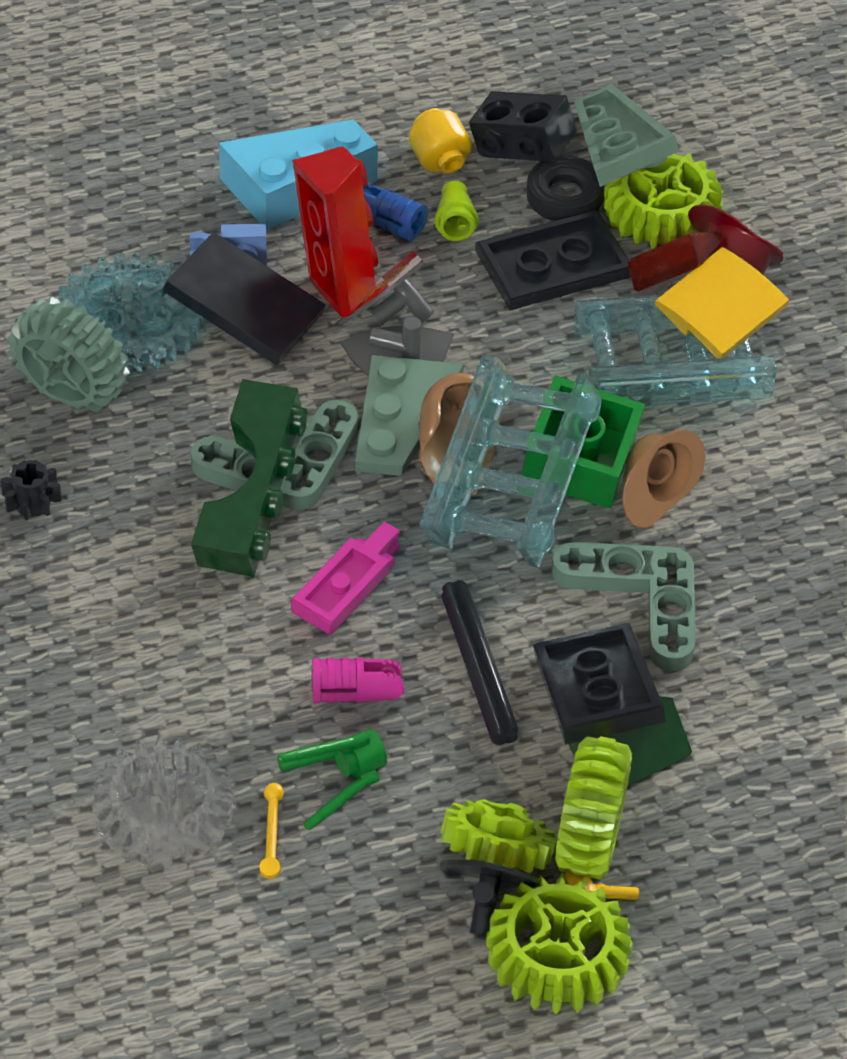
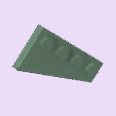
(621, 134)

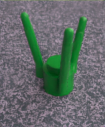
(353, 755)

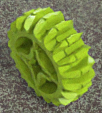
(657, 199)
(593, 807)
(554, 959)

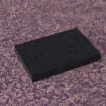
(553, 259)
(244, 298)
(598, 683)

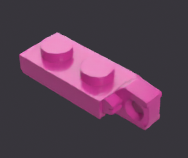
(347, 579)

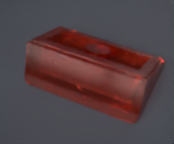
(672, 259)

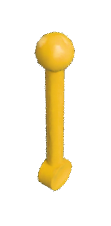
(270, 866)

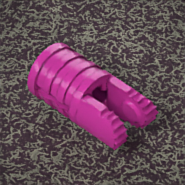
(355, 680)

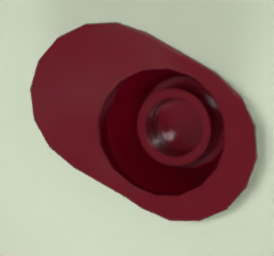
(736, 237)

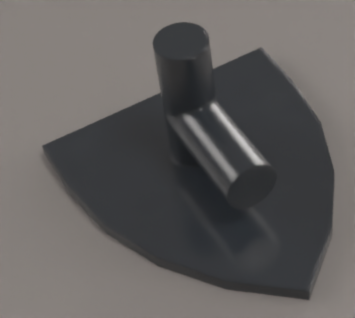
(487, 889)

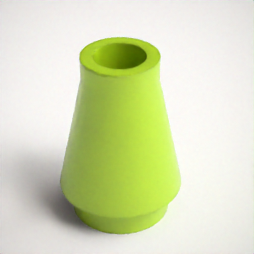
(455, 213)

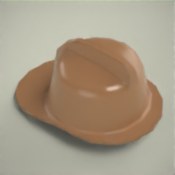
(660, 474)

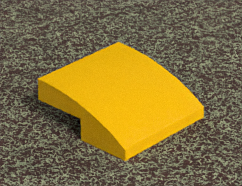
(722, 302)

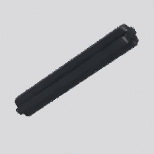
(479, 663)

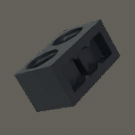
(523, 126)

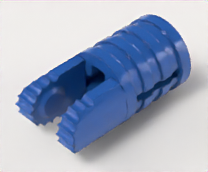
(395, 212)

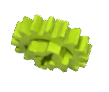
(498, 835)

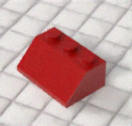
(336, 227)

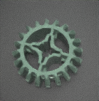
(68, 354)

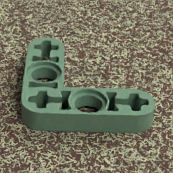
(314, 438)
(649, 578)

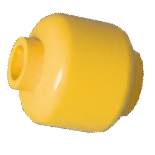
(439, 140)

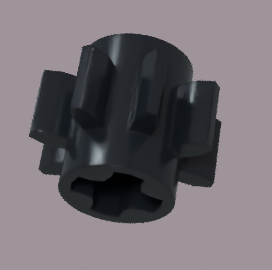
(31, 489)

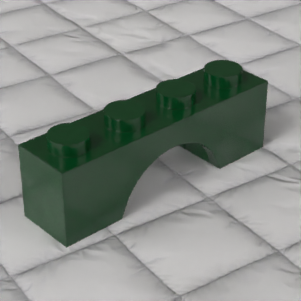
(235, 529)

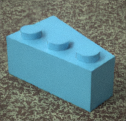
(262, 166)

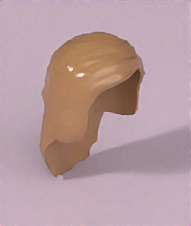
(438, 421)

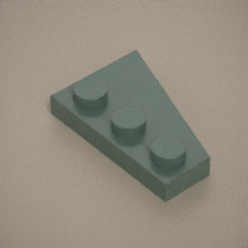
(393, 411)

